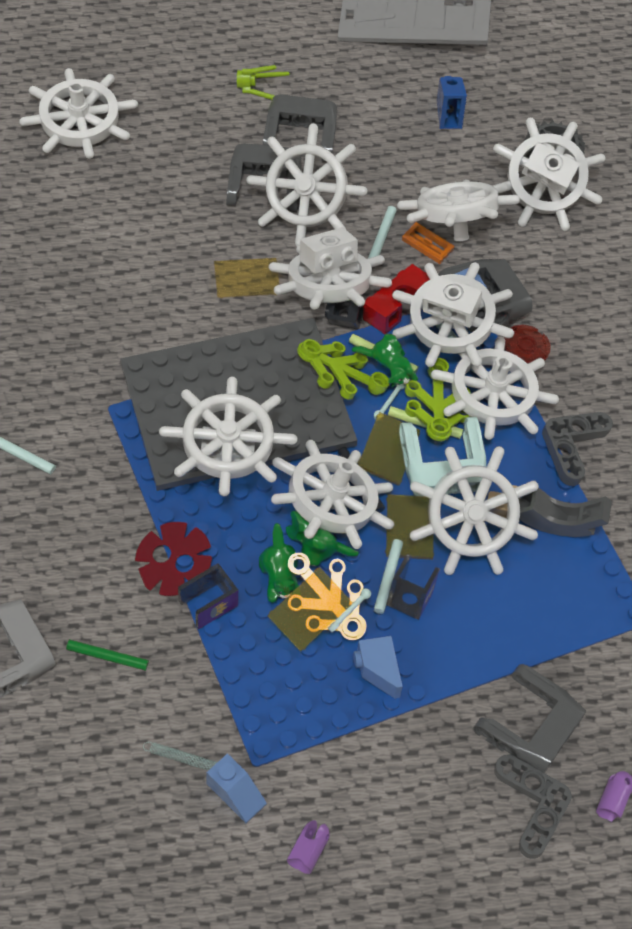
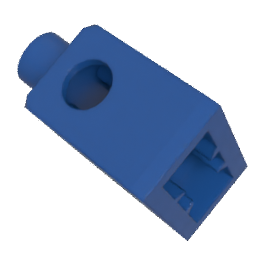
(451, 92)

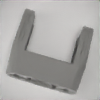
(30, 647)

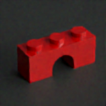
(382, 309)

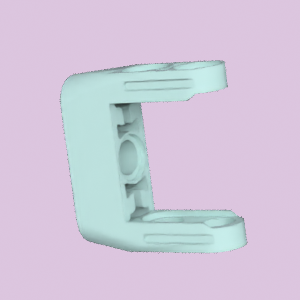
(432, 472)

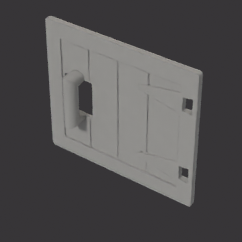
(415, 21)

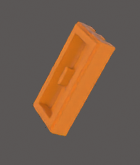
(425, 245)

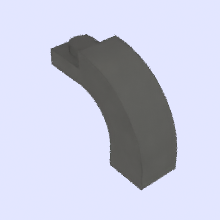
(561, 517)

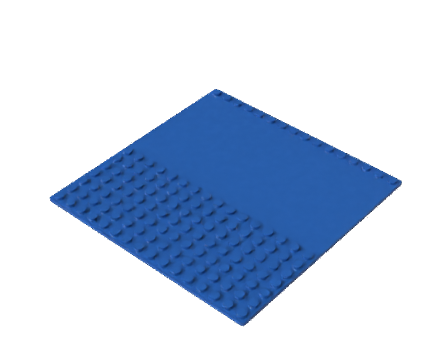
(476, 626)

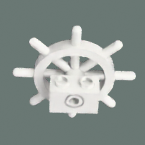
(551, 170)
(330, 261)
(455, 303)
(228, 445)

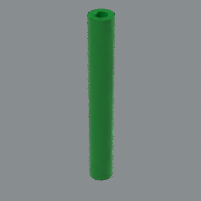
(107, 655)

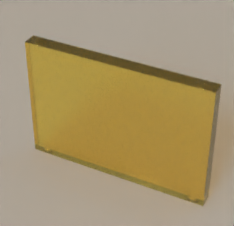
(245, 277)
(383, 450)
(408, 515)
(310, 609)

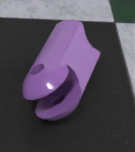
(615, 796)
(307, 850)

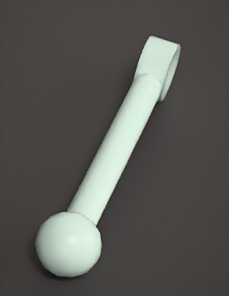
(390, 399)
(365, 594)

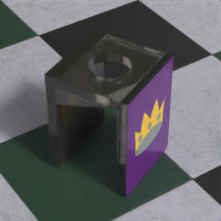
(213, 576)
(401, 586)

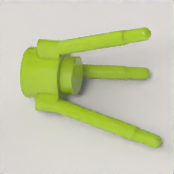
(247, 78)

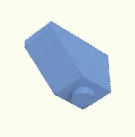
(379, 664)
(235, 788)

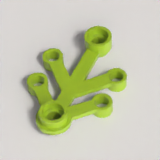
(340, 365)
(437, 427)

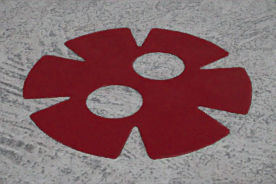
(173, 537)

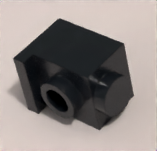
(354, 316)

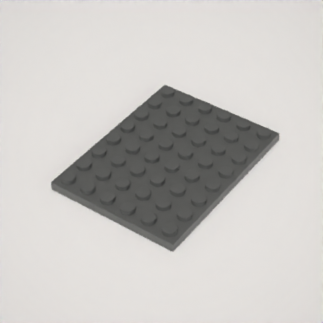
(264, 366)

